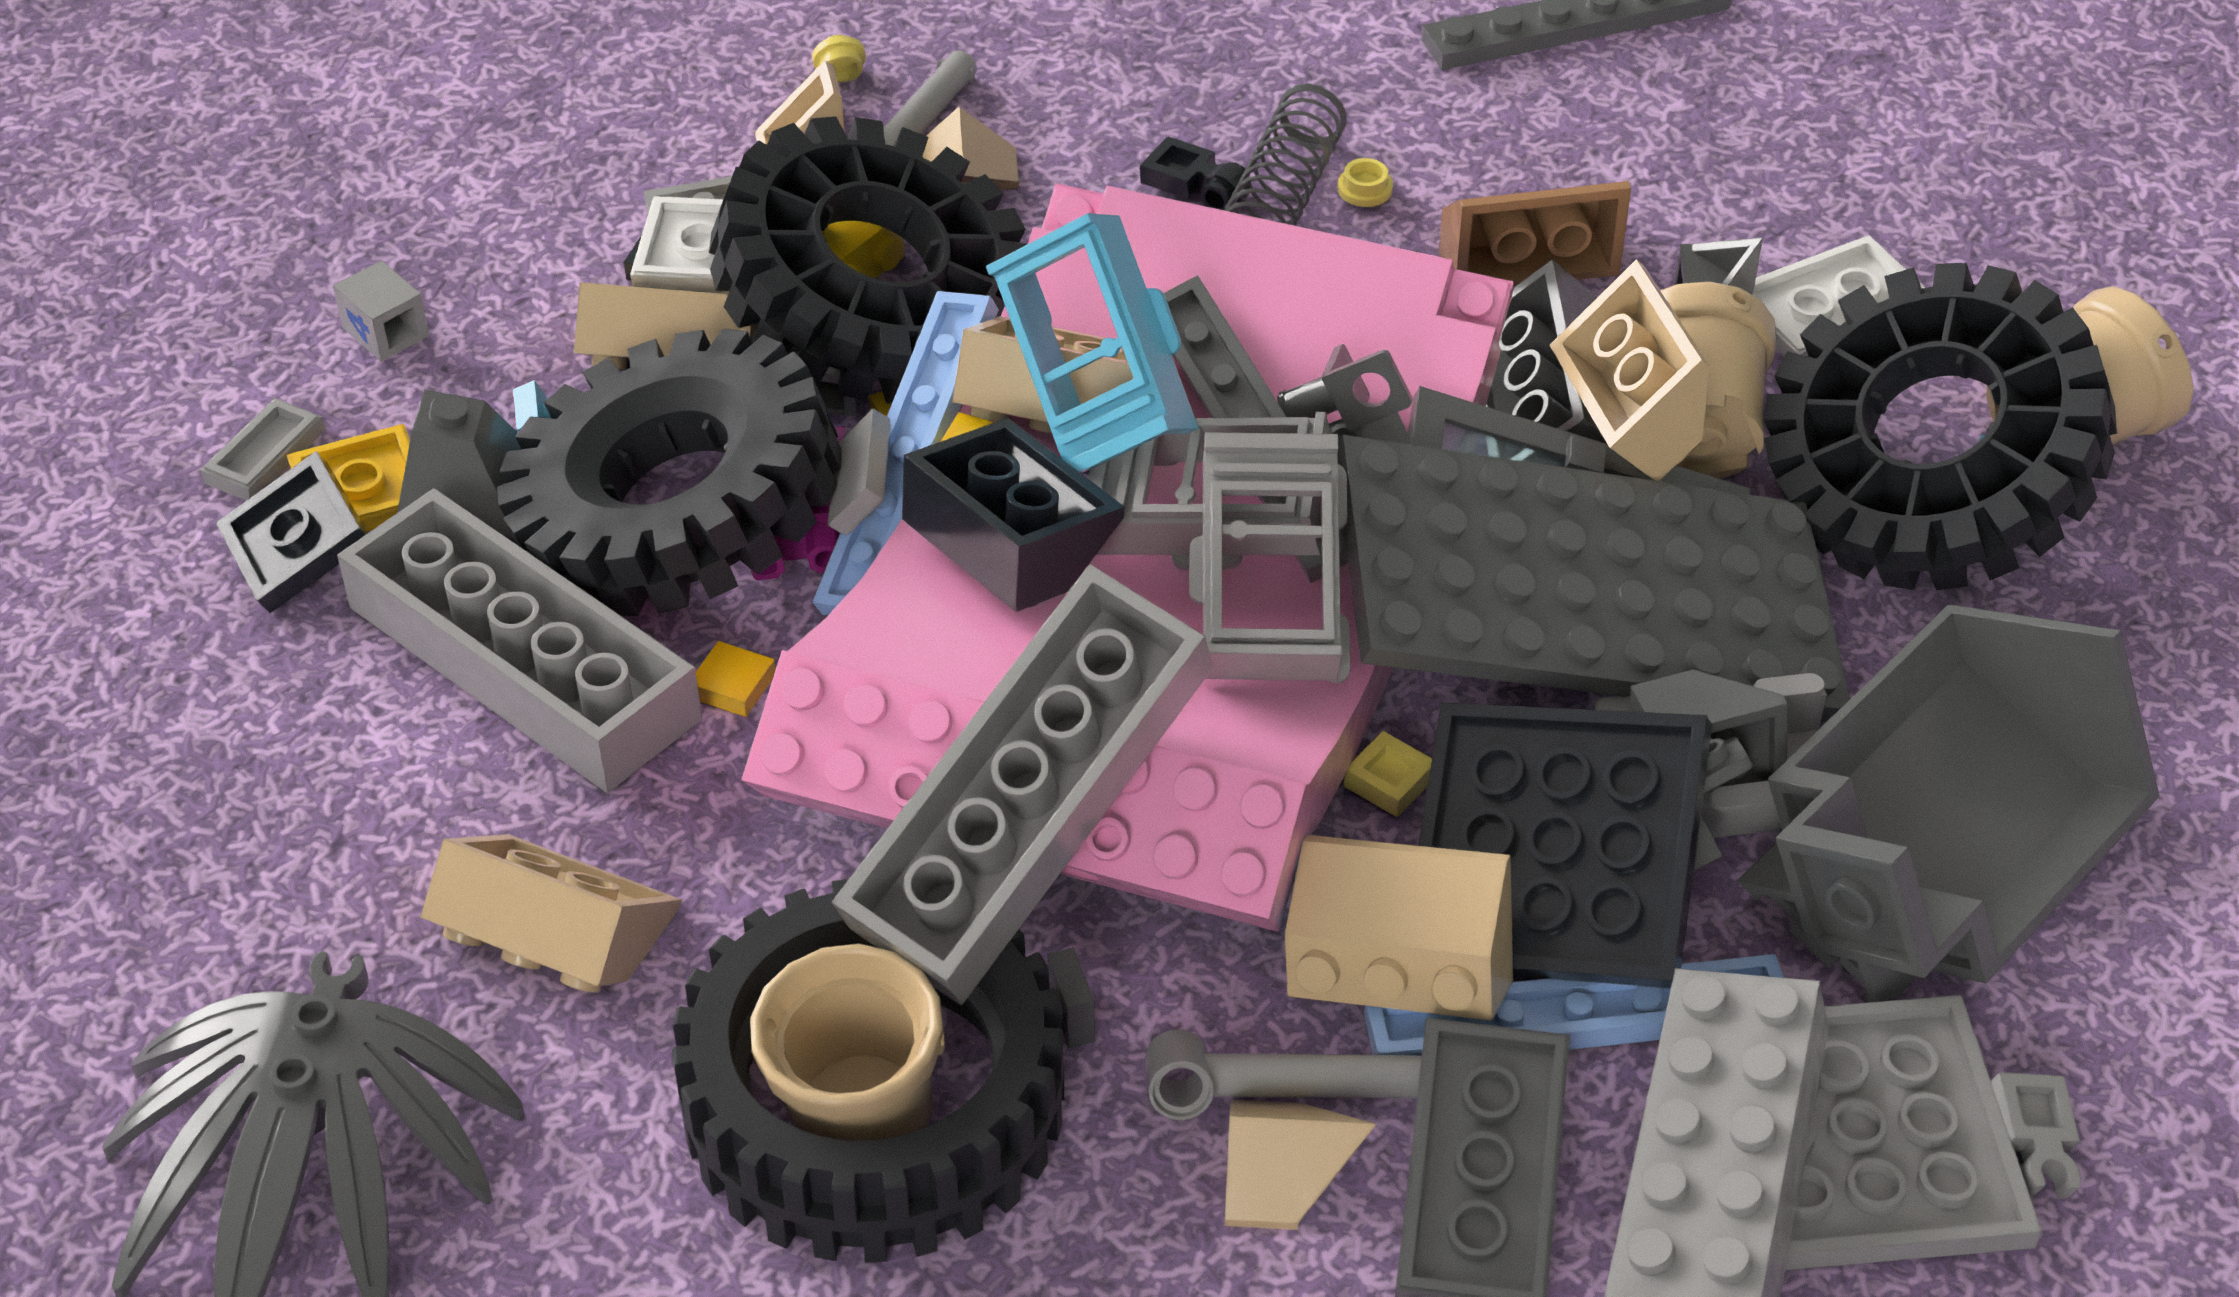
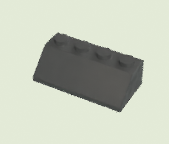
(1528, 374)

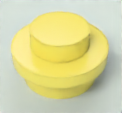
(844, 54)
(1365, 183)

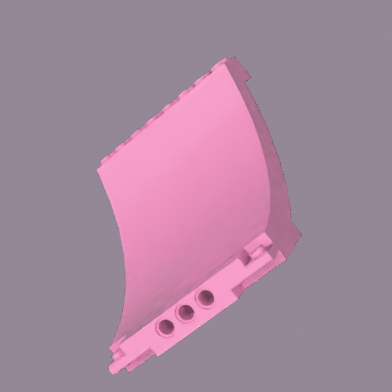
(1246, 763)

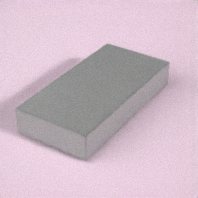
(260, 449)
(862, 473)

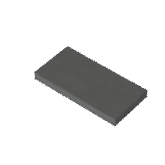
(1483, 1162)

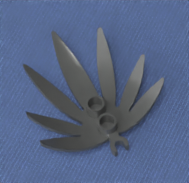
(304, 1073)

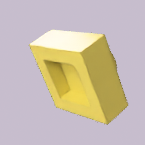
(1389, 774)

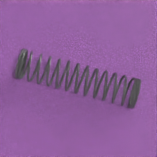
(1294, 136)

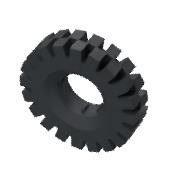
(805, 296)
(722, 397)
(1975, 505)

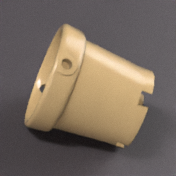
(1739, 345)
(2147, 383)
(850, 1042)

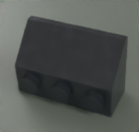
(1008, 511)

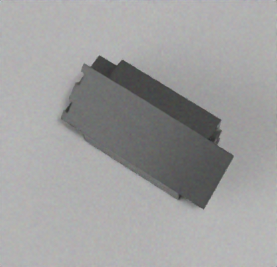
(1957, 798)

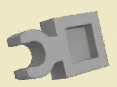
(2041, 1128)

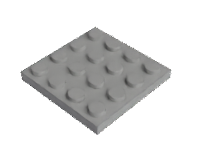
(1907, 1143)

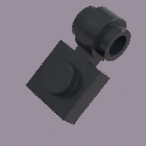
(1184, 168)

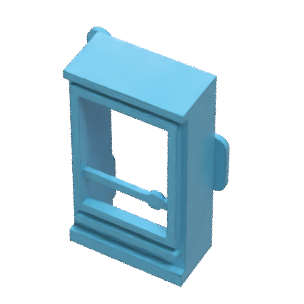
(1146, 331)

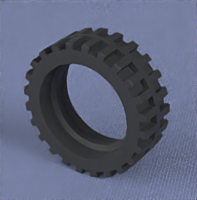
(864, 1189)

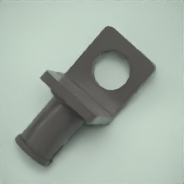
(1345, 391)

